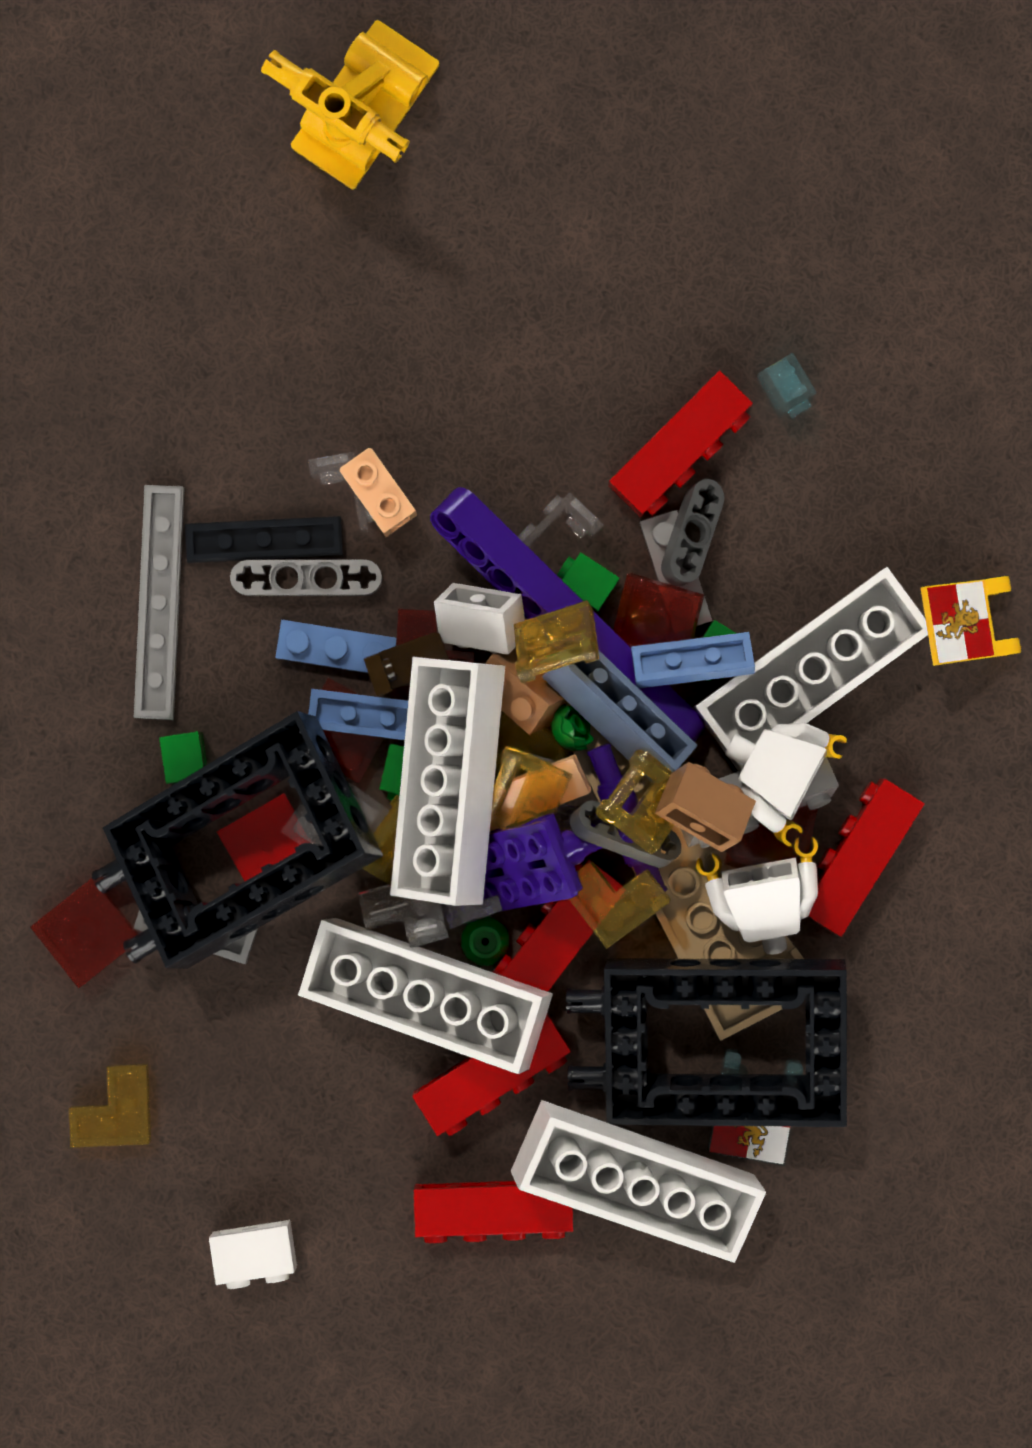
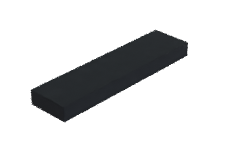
(264, 539)

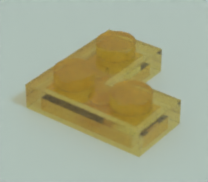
(618, 912)
(123, 1119)

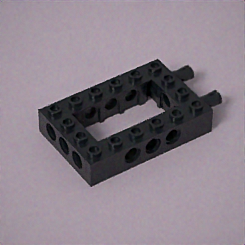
(145, 837)
(717, 1099)

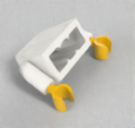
(781, 771)
(764, 898)

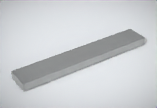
(159, 602)

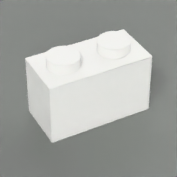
(478, 617)
(253, 1254)

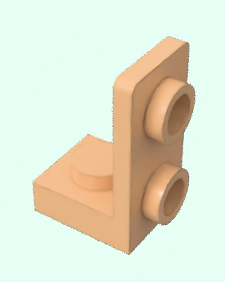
(378, 492)

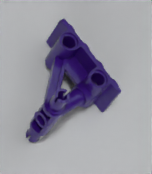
(538, 861)

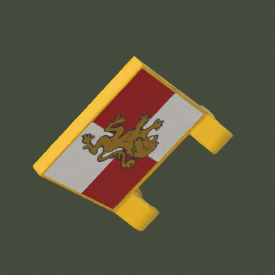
(962, 622)

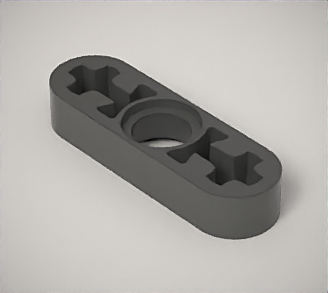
(679, 542)
(609, 838)

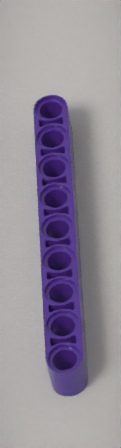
(516, 569)

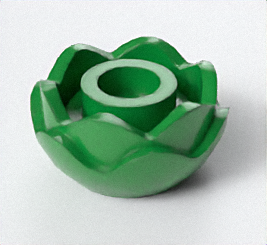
(571, 729)
(485, 954)

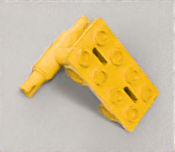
(363, 106)

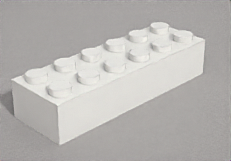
(817, 663)
(447, 781)
(425, 995)
(637, 1181)

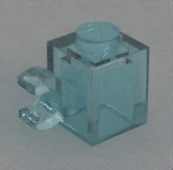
(787, 387)

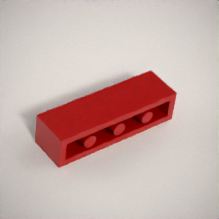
(680, 444)
(862, 853)
(549, 945)
(478, 1085)
(485, 1210)

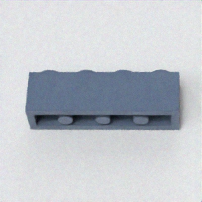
(621, 711)

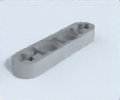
(306, 577)

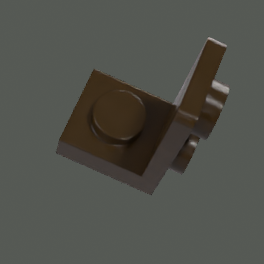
(393, 666)

